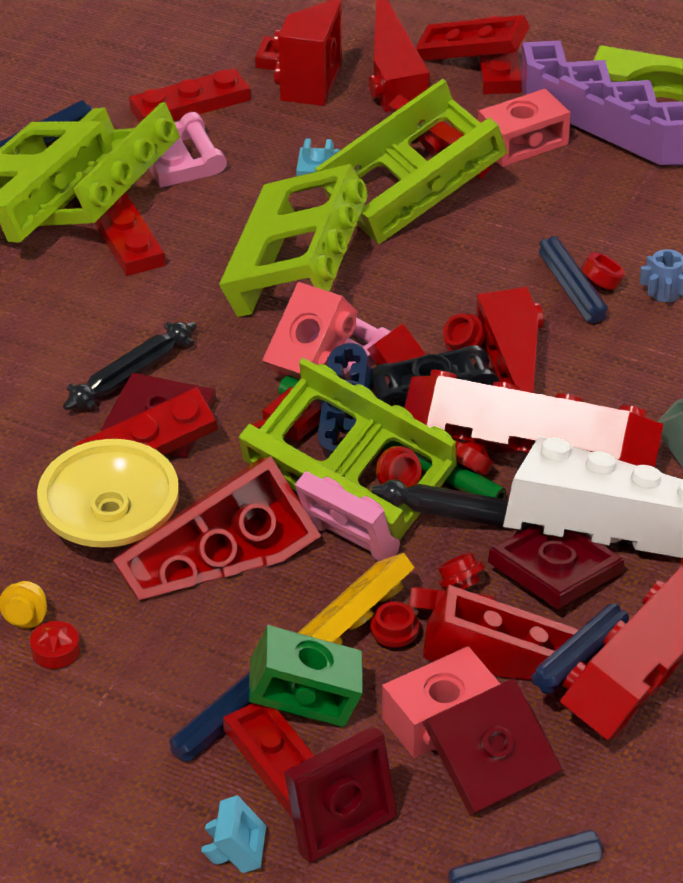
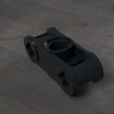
(453, 361)

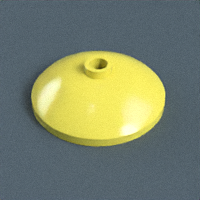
(108, 493)

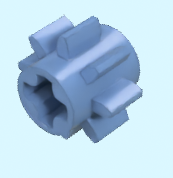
(663, 275)

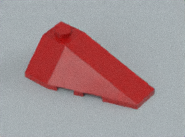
(230, 530)

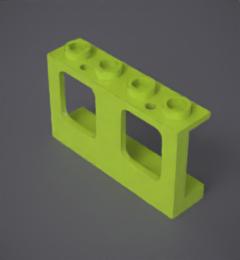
(131, 157)
(43, 178)
(421, 181)
(275, 219)
(374, 427)

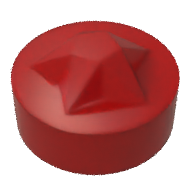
(603, 271)
(474, 457)
(55, 644)

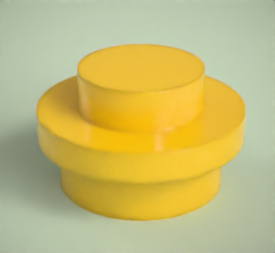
(23, 604)

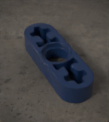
(331, 417)

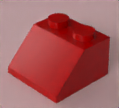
(309, 53)

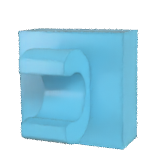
(311, 158)
(236, 836)

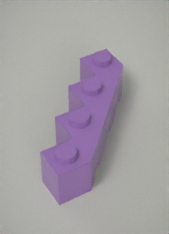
(614, 111)

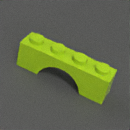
(630, 65)

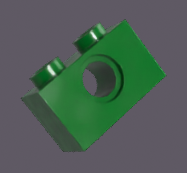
(305, 676)

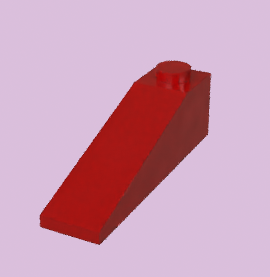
(396, 60)
(511, 334)
(500, 635)

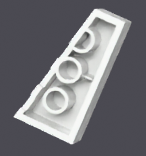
(597, 496)

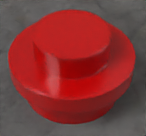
(463, 331)
(399, 464)
(460, 571)
(394, 625)

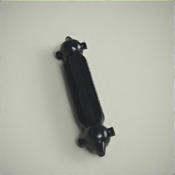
(135, 361)
(446, 502)

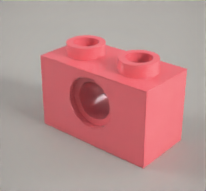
(529, 125)
(307, 313)
(429, 691)

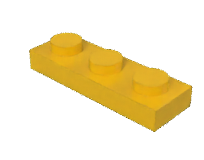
(354, 604)

